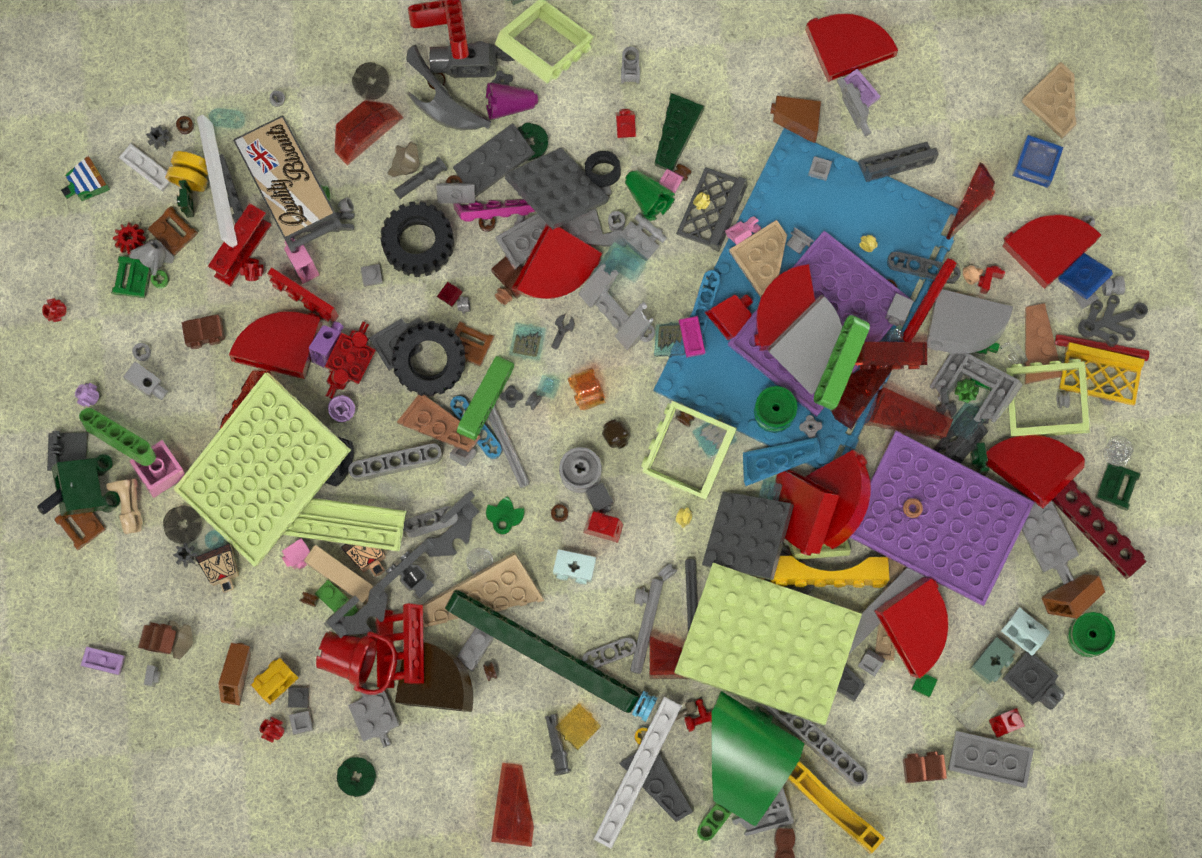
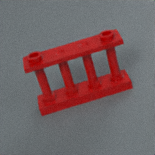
(249, 233)
(413, 645)

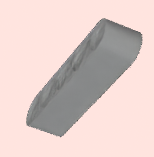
(385, 460)

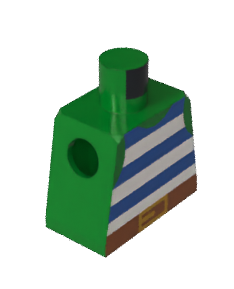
(84, 181)

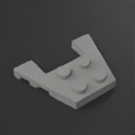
(589, 231)

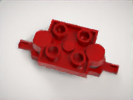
(348, 360)

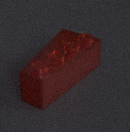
(892, 354)
(906, 416)

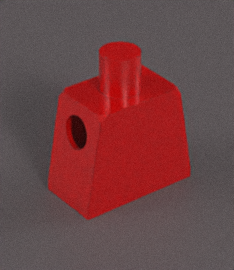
(730, 315)
(603, 526)

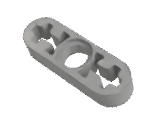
(423, 518)
(593, 653)

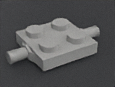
(857, 110)
(374, 716)

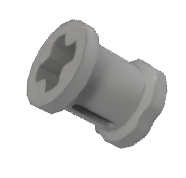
(615, 216)

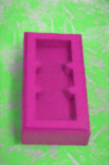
(691, 336)

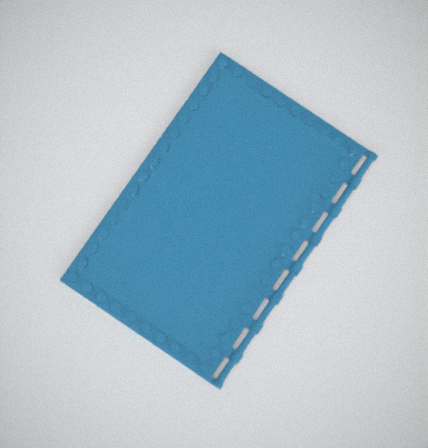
(846, 210)

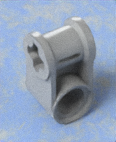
(630, 69)

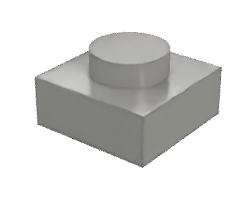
(820, 168)
(371, 275)
(1082, 302)
(461, 456)
(871, 662)
(152, 676)
(301, 722)

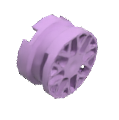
(341, 408)

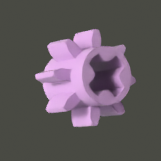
(87, 394)

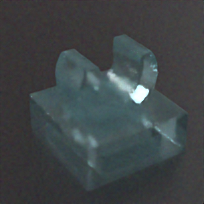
(548, 387)

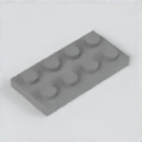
(990, 759)

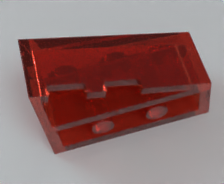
(663, 659)

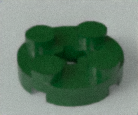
(540, 139)
(346, 771)

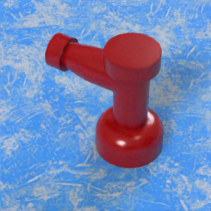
(703, 718)

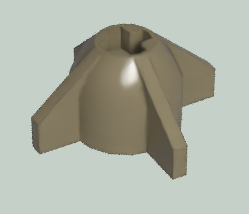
(405, 160)
(183, 639)

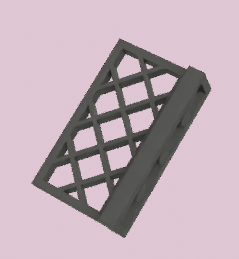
(728, 210)

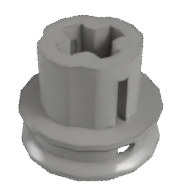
(798, 240)

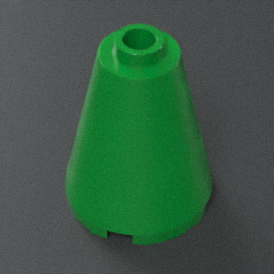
(649, 194)

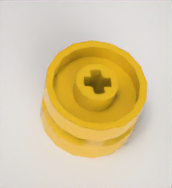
(189, 168)

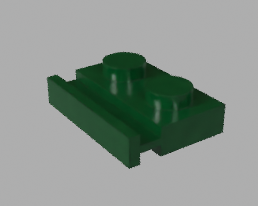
(185, 200)
(979, 458)

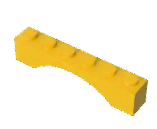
(871, 572)
(835, 809)

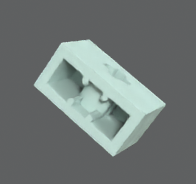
(565, 559)
(1025, 631)

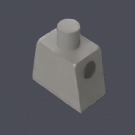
(138, 376)

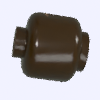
(616, 434)

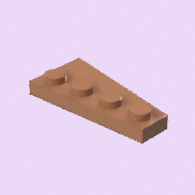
(1039, 343)
(435, 422)

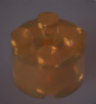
(587, 389)

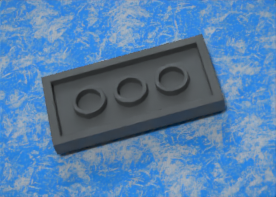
(494, 159)

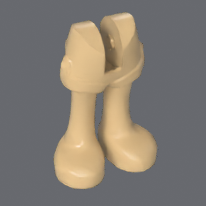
(130, 516)

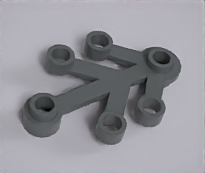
(1109, 321)

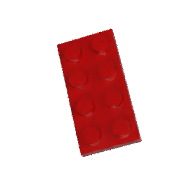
(297, 292)

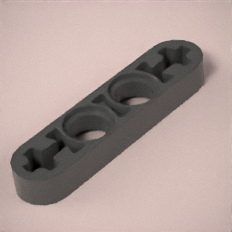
(923, 269)

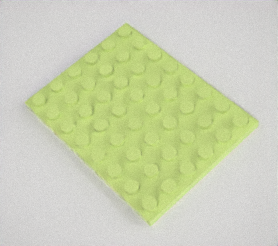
(261, 469)
(768, 644)

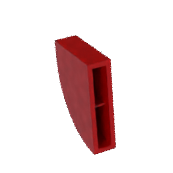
(848, 43)
(1050, 245)
(556, 265)
(782, 304)
(278, 343)
(1035, 465)
(850, 480)
(810, 513)
(916, 625)

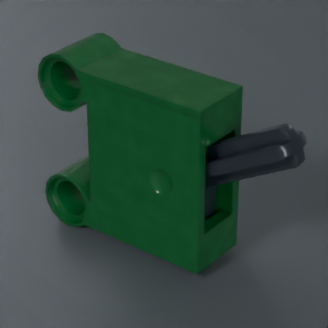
(79, 487)

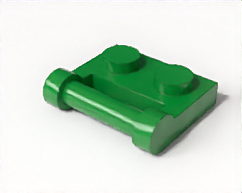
(137, 278)

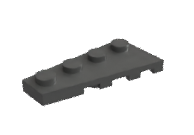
(663, 789)

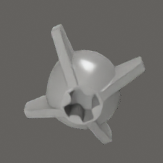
(152, 255)

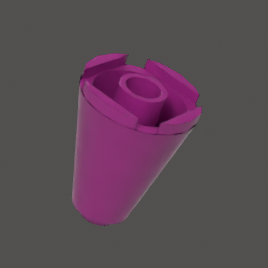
(508, 100)

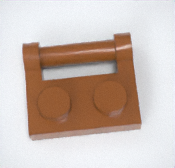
(167, 235)
(474, 352)
(86, 522)

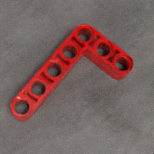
(442, 13)

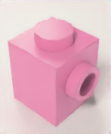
(296, 554)

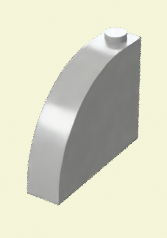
(965, 323)
(809, 343)

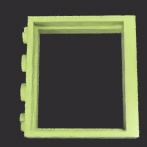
(556, 20)
(1052, 430)
(656, 443)

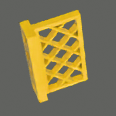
(1107, 359)

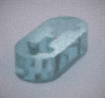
(227, 114)

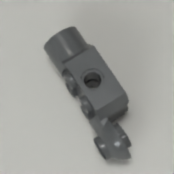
(479, 62)

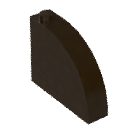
(444, 686)

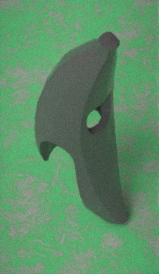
(443, 107)

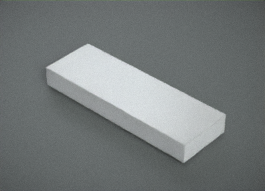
(145, 167)

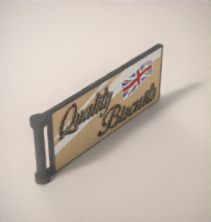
(286, 182)

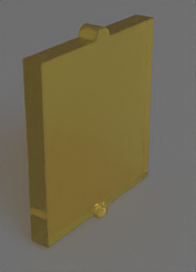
(577, 726)

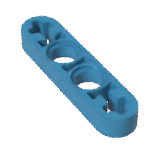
(704, 306)
(494, 443)

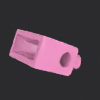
(302, 263)

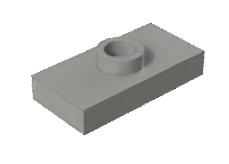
(456, 193)

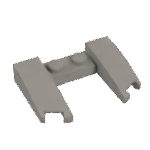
(595, 293)
(1003, 385)
(776, 816)

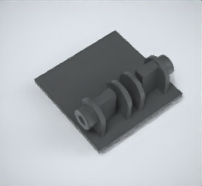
(65, 447)

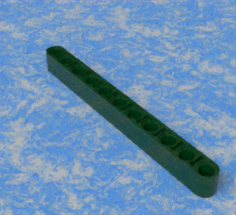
(542, 651)

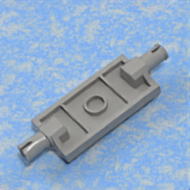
(1049, 540)

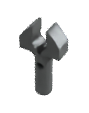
(562, 330)
(945, 403)

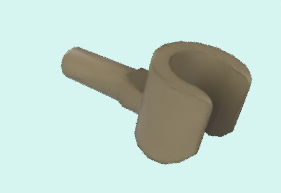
(690, 709)

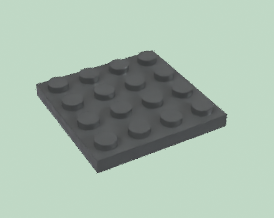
(556, 188)
(748, 534)

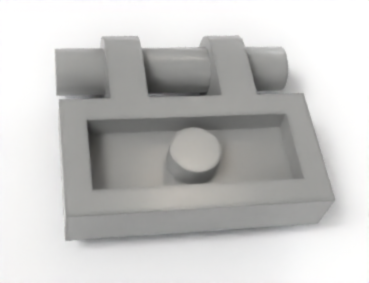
(638, 240)

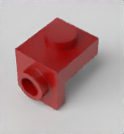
(625, 123)
(985, 280)
(1006, 723)

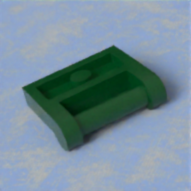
(1111, 485)

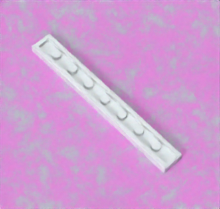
(217, 181)
(637, 772)

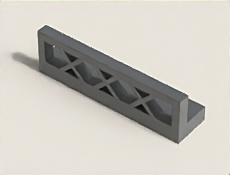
(896, 164)
(961, 447)

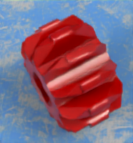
(129, 231)

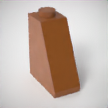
(797, 116)
(1074, 597)
(234, 673)

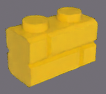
(274, 680)

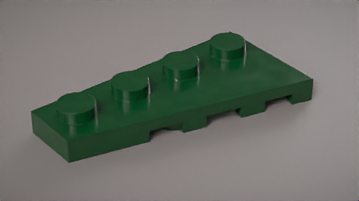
(679, 125)

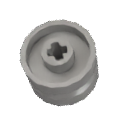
(577, 459)

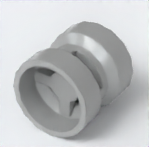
(1114, 285)

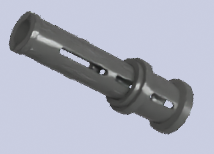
(427, 173)
(559, 755)

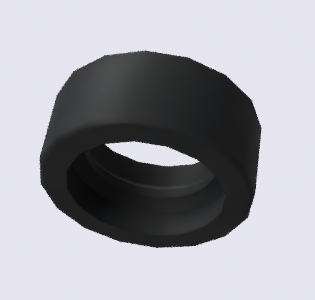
(603, 157)

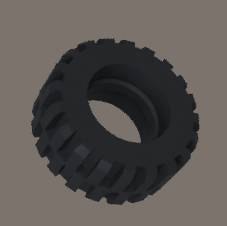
(410, 216)
(428, 332)

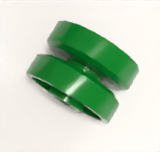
(774, 398)
(1079, 636)

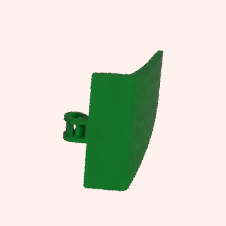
(749, 758)

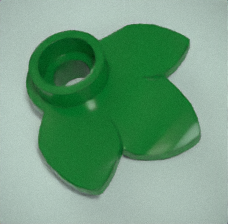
(504, 513)

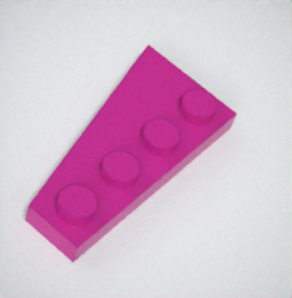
(492, 208)

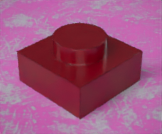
(449, 294)

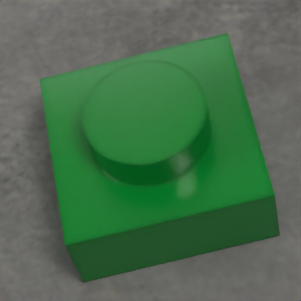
(924, 685)

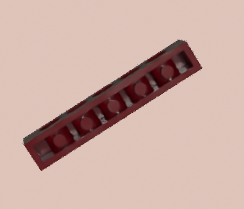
(1098, 538)

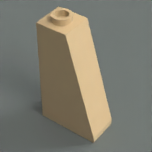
(338, 574)

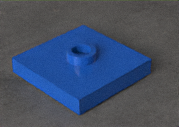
(1085, 276)

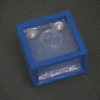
(1038, 161)

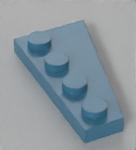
(773, 460)

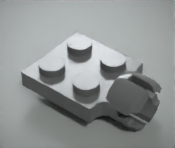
(385, 340)
(1035, 681)

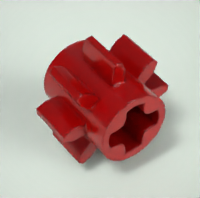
(251, 269)
(54, 310)
(271, 729)

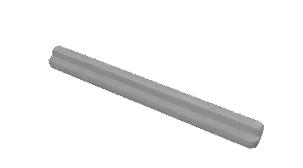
(508, 448)
(646, 626)

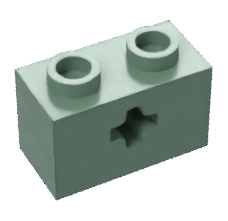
(983, 667)

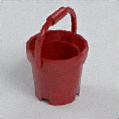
(354, 658)

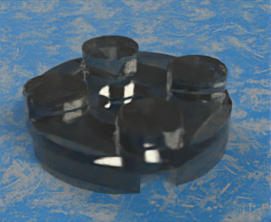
(368, 91)
(193, 523)

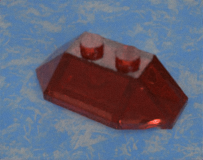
(363, 128)

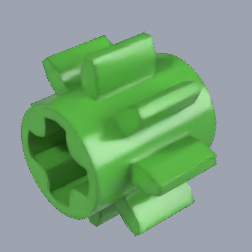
(966, 390)

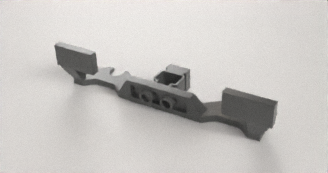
(411, 575)

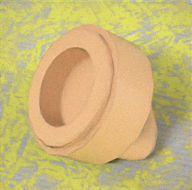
(972, 274)

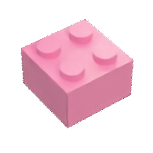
(160, 474)

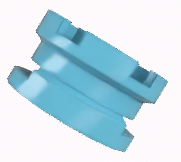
(646, 707)

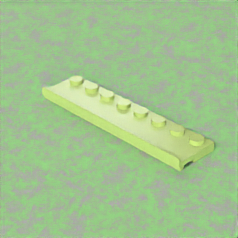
(349, 524)

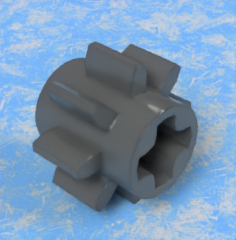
(161, 141)
(181, 551)

